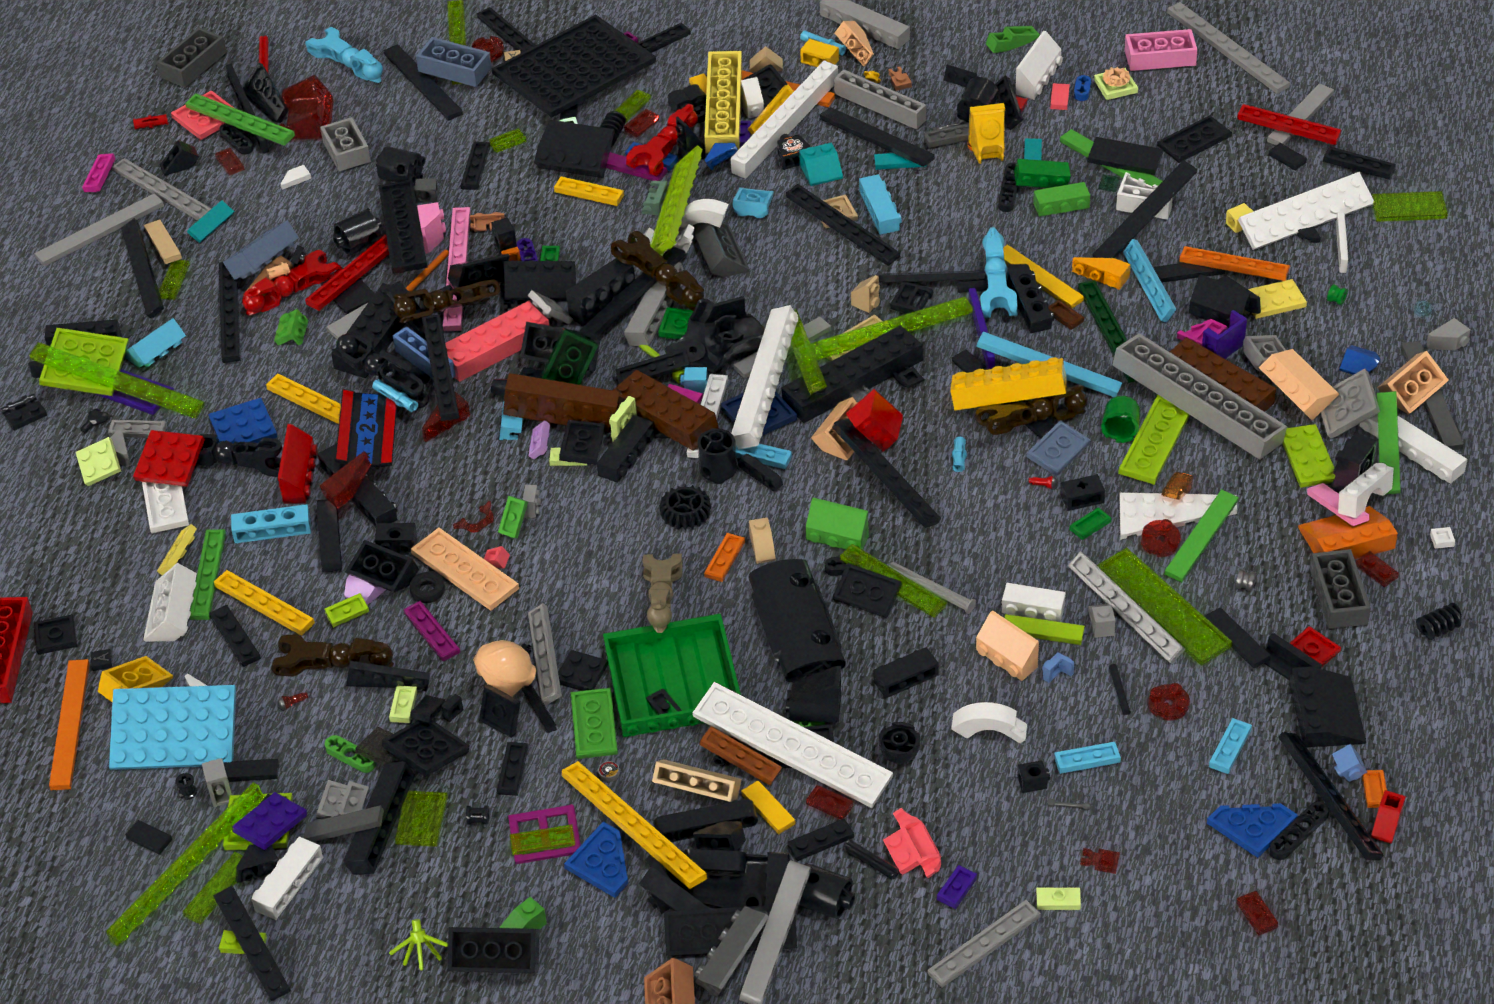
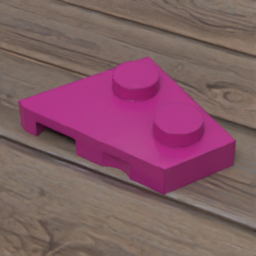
(1196, 331)

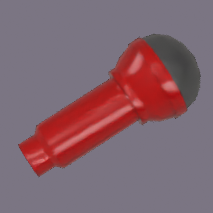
(1050, 482)

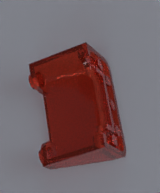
(309, 108)

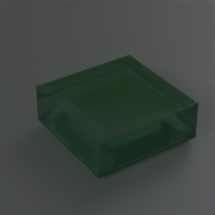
(1109, 183)

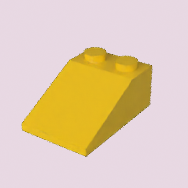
(133, 674)

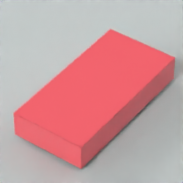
(1060, 96)

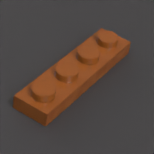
(740, 755)

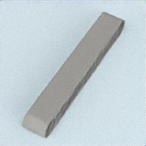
(775, 933)

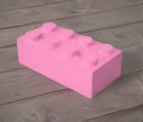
(1160, 50)

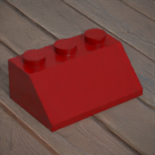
(876, 419)

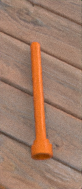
(427, 271)

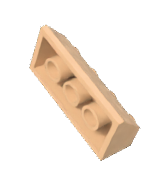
(1299, 382)

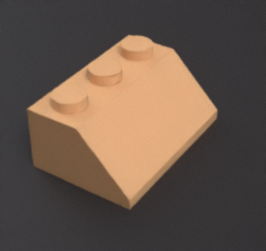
(1415, 382)
(827, 437)
(1008, 646)

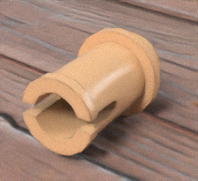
(278, 270)

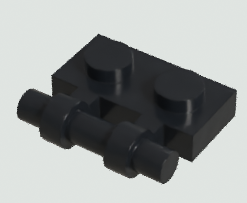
(25, 415)

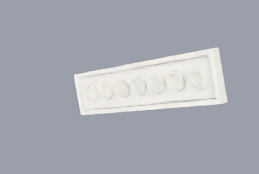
(1305, 210)

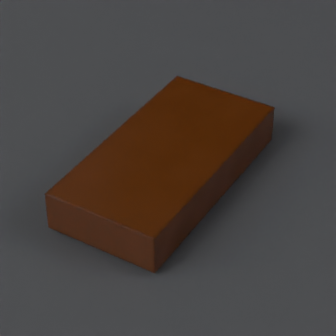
(1066, 315)

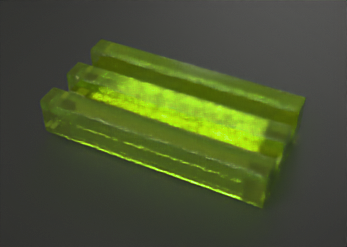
(507, 140)

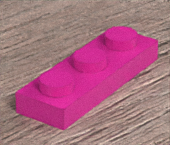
(98, 172)

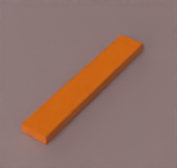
(1234, 263)

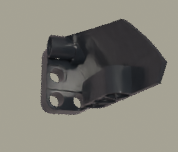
(734, 876)

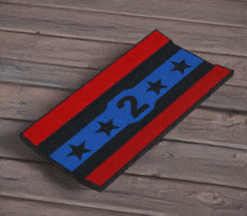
(367, 426)

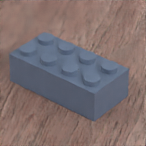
(453, 61)
(261, 251)

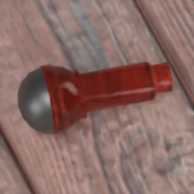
(285, 702)

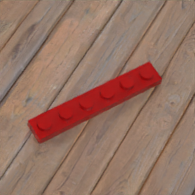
(1289, 124)

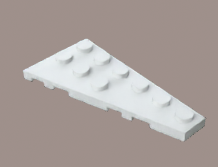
(1143, 508)

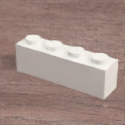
(287, 878)

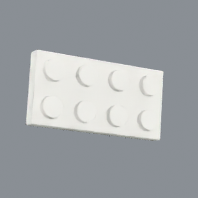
(165, 506)

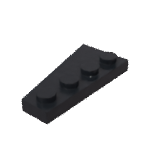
(265, 94)
(383, 676)

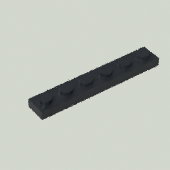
(252, 943)

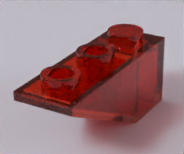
(435, 426)

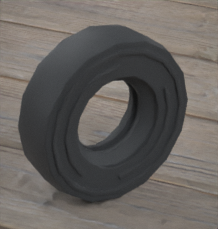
(427, 596)

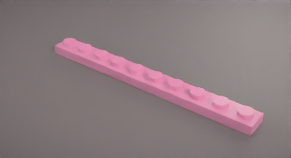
(457, 254)

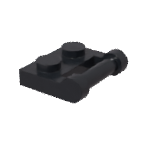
(906, 296)

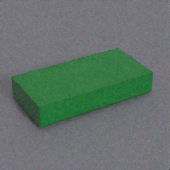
(1090, 523)

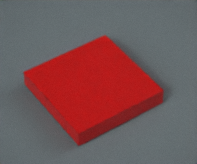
(1316, 645)

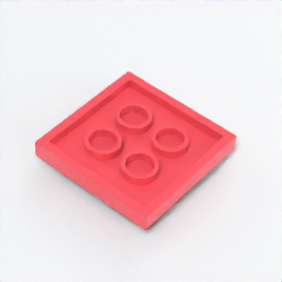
(198, 123)

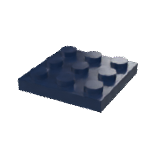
(778, 416)

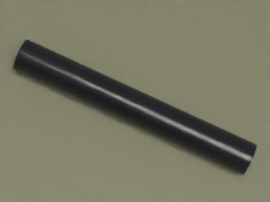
(1119, 689)

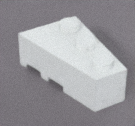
(1134, 192)

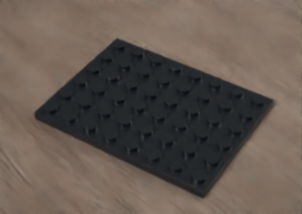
(573, 65)

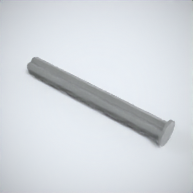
(938, 590)

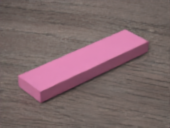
(1330, 500)

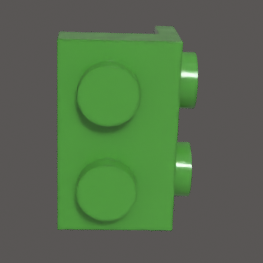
(291, 326)

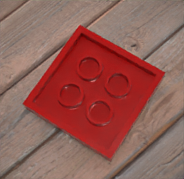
(168, 458)

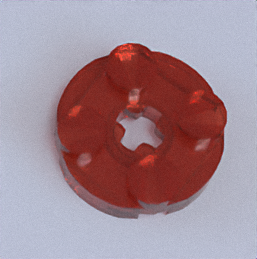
(493, 45)
(1160, 528)
(1171, 692)

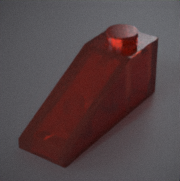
(345, 482)

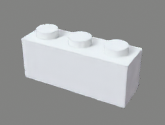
(1033, 602)

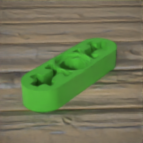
(345, 747)

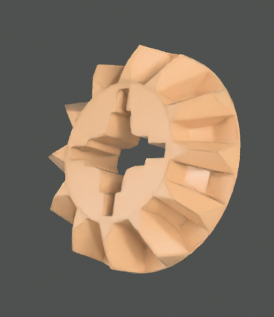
(1110, 77)

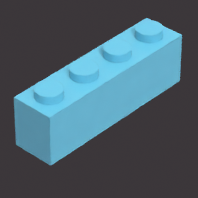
(879, 204)

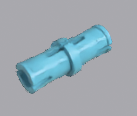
(959, 454)

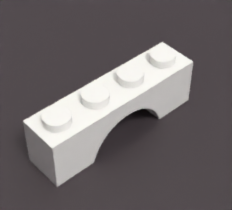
(1354, 497)

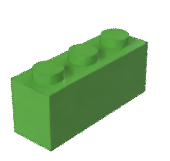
(1061, 199)

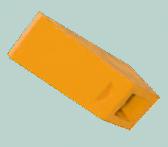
(1104, 270)

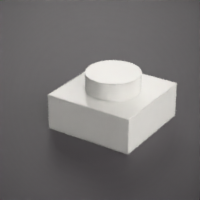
(1442, 537)

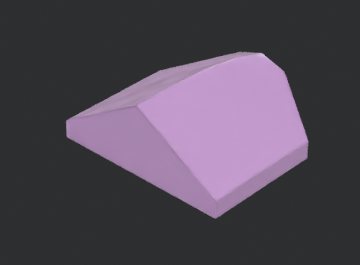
(368, 591)

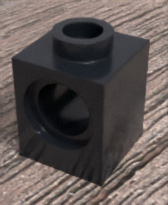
(1032, 776)

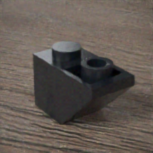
(256, 863)

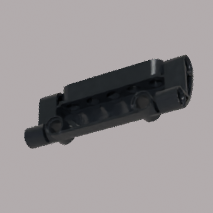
(795, 618)

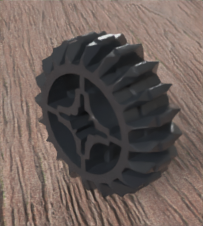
(685, 507)

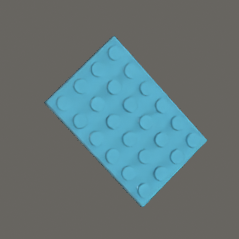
(172, 726)

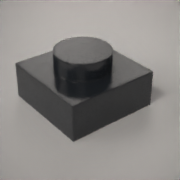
(452, 707)

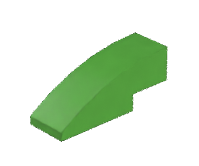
(1011, 38)

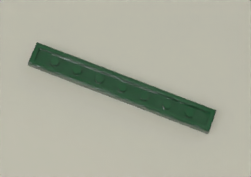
(1103, 316)

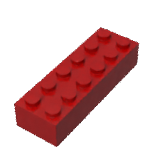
(14, 628)

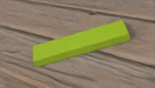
(1049, 629)

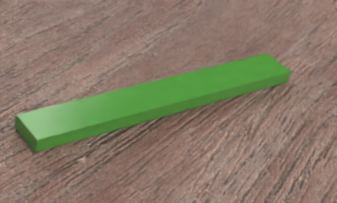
(240, 119)
(1083, 146)

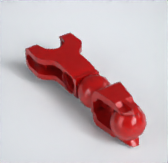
(660, 146)
(309, 273)

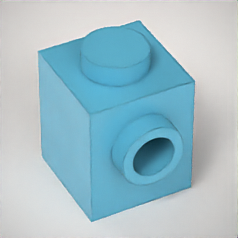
(695, 379)

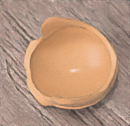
(505, 666)

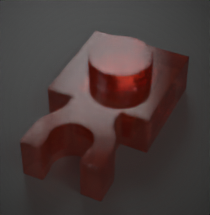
(1103, 860)

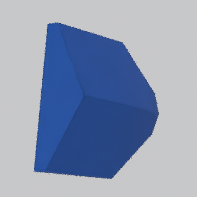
(719, 153)
(1359, 359)

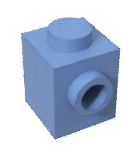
(1349, 763)

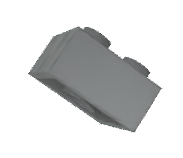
(532, 495)

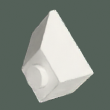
(751, 97)

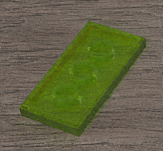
(1409, 206)

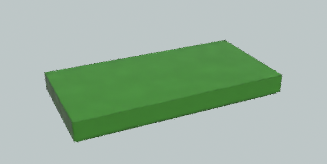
(594, 723)

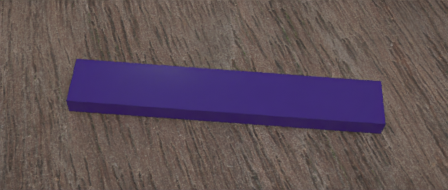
(980, 325)

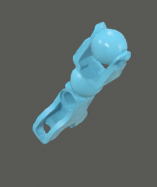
(333, 47)
(998, 293)

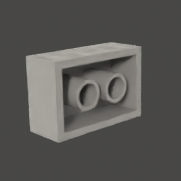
(345, 144)

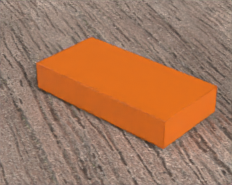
(1374, 787)

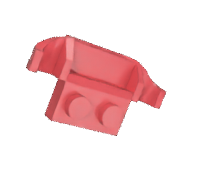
(913, 845)

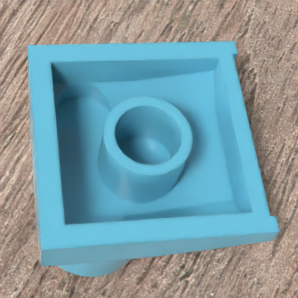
(752, 202)

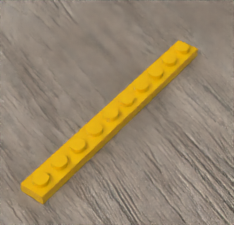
(634, 825)

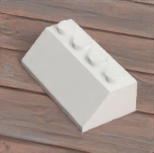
(1037, 66)
(170, 605)

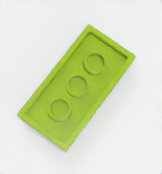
(1308, 456)

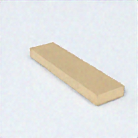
(162, 241)

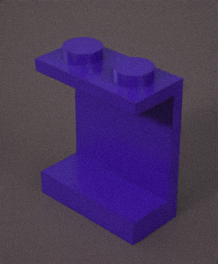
(1229, 340)

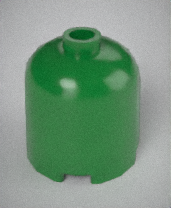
(1121, 419)

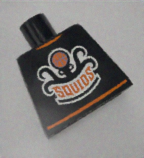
(788, 150)

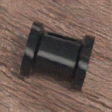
(182, 787)
(483, 818)

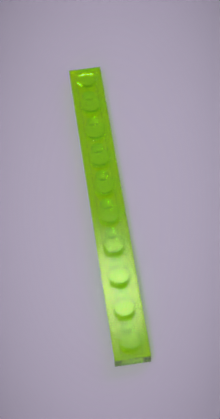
(910, 322)
(117, 380)
(184, 865)

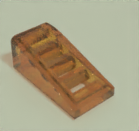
(1178, 486)

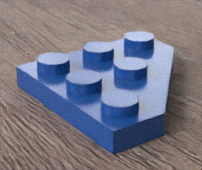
(1252, 825)
(601, 860)

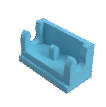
(508, 425)

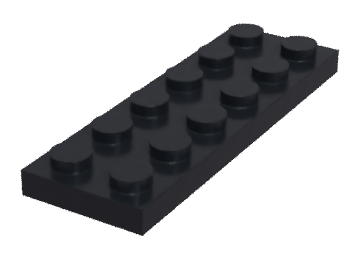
(699, 930)

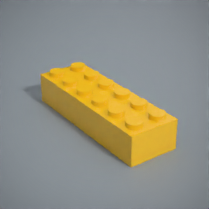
(1008, 383)

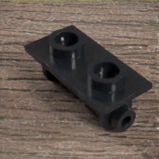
(958, 75)

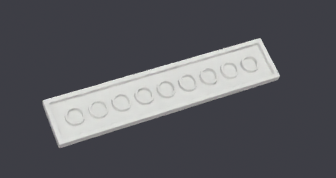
(793, 745)

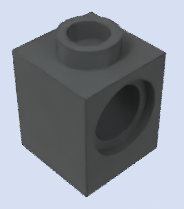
(426, 190)

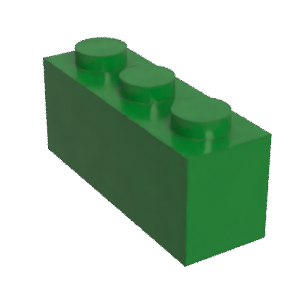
(1041, 173)

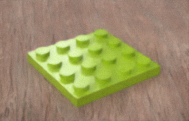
(94, 347)

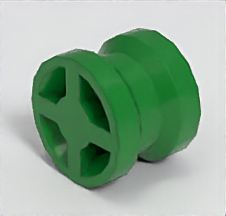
(1337, 294)

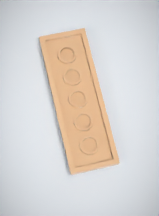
(465, 569)

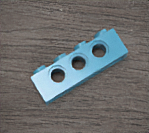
(270, 523)

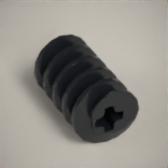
(616, 121)
(1439, 621)

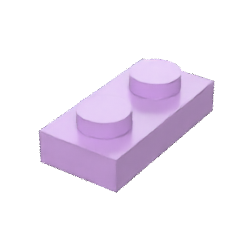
(539, 440)

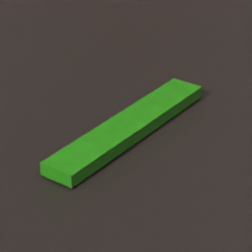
(1389, 436)
(1201, 536)
(207, 574)

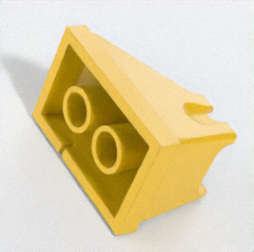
(987, 131)

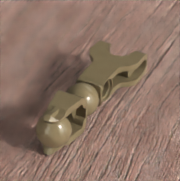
(661, 575)

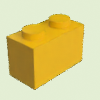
(816, 52)

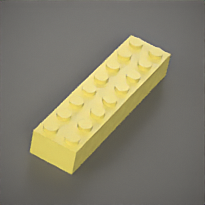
(723, 98)

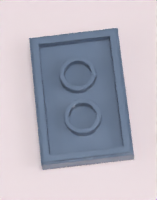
(1058, 448)

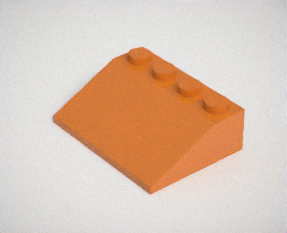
(1337, 534)

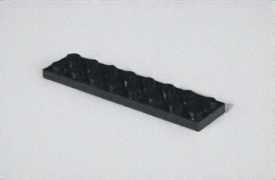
(402, 226)

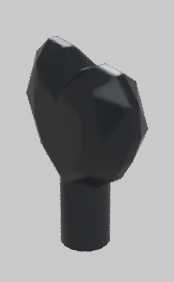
(94, 418)

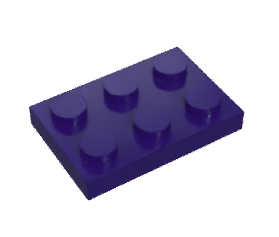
(269, 821)

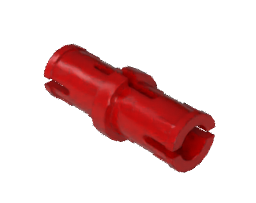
(150, 121)

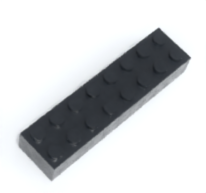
(858, 368)

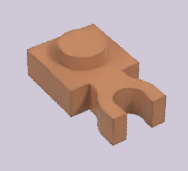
(899, 80)

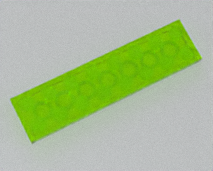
(1166, 606)

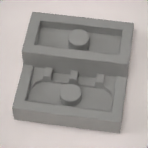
(341, 799)

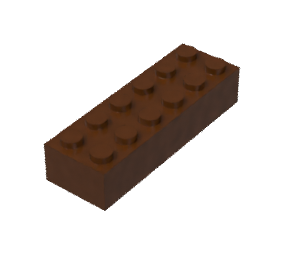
(1226, 373)
(558, 401)
(669, 410)

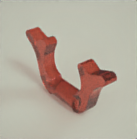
(481, 524)

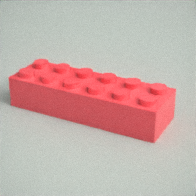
(492, 340)

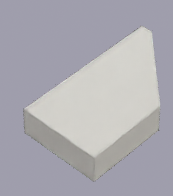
(295, 176)

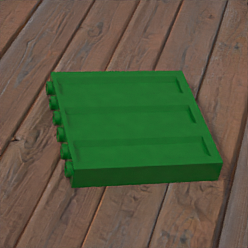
(679, 660)

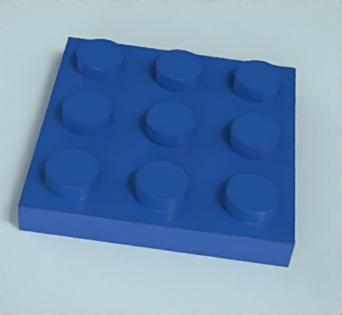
(243, 422)

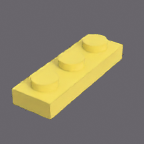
(178, 549)

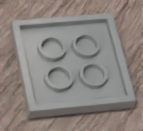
(1352, 405)

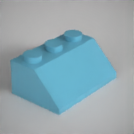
(155, 344)

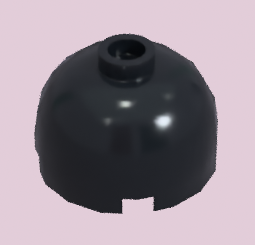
(899, 742)

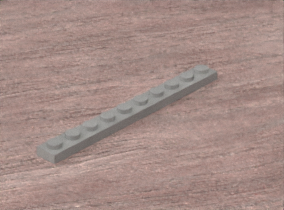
(1228, 48)

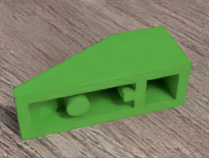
(526, 915)

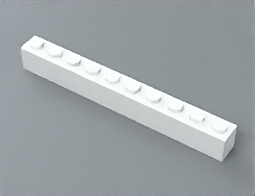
(784, 119)
(764, 377)

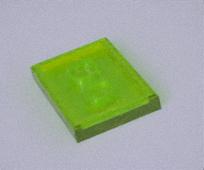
(421, 818)

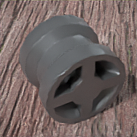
(1245, 580)

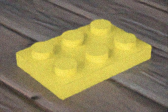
(1278, 298)

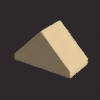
(764, 58)

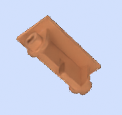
(480, 220)

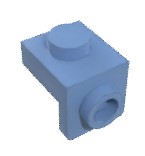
(1057, 664)

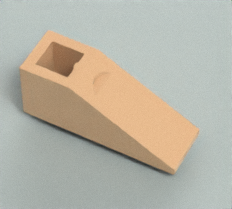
(855, 40)

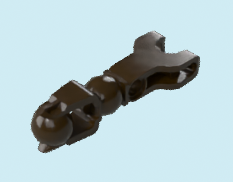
(652, 263)
(441, 300)
(1011, 416)
(320, 655)

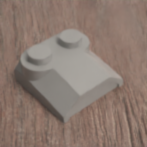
(1260, 348)

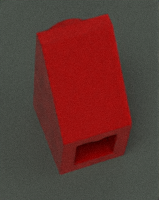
(1388, 816)

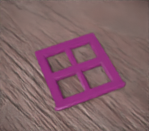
(542, 816)

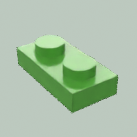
(513, 517)

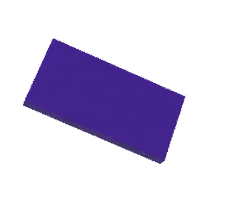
(135, 402)

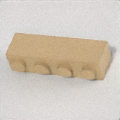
(696, 780)

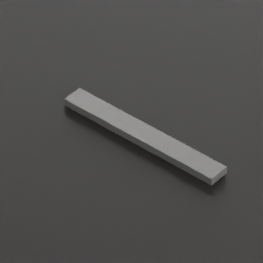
(161, 189)
(98, 229)
(1126, 607)

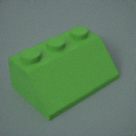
(836, 524)

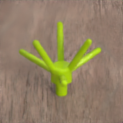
(417, 937)

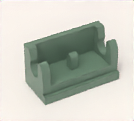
(655, 198)

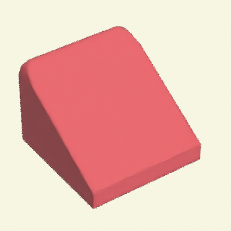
(497, 557)

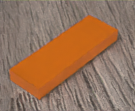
(724, 557)

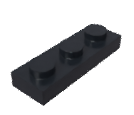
(820, 839)

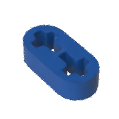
(1079, 87)

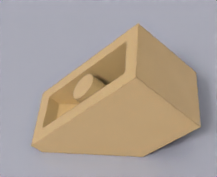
(762, 540)

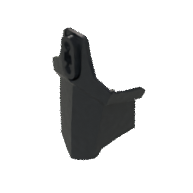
(719, 334)

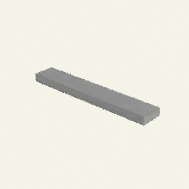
(1304, 111)
(813, 329)
(544, 654)
(983, 943)

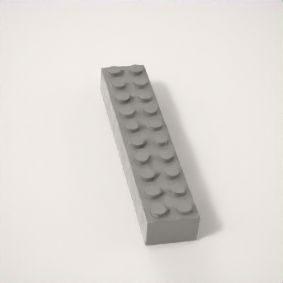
(1199, 396)

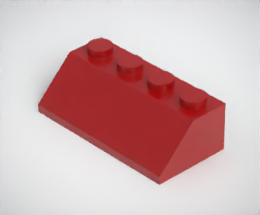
(296, 466)

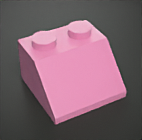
(431, 225)

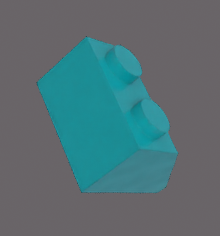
(820, 164)

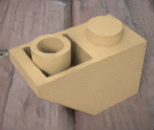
(866, 294)

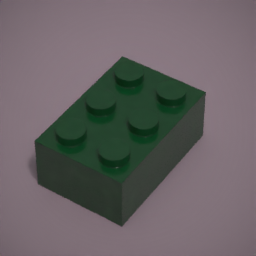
(569, 358)

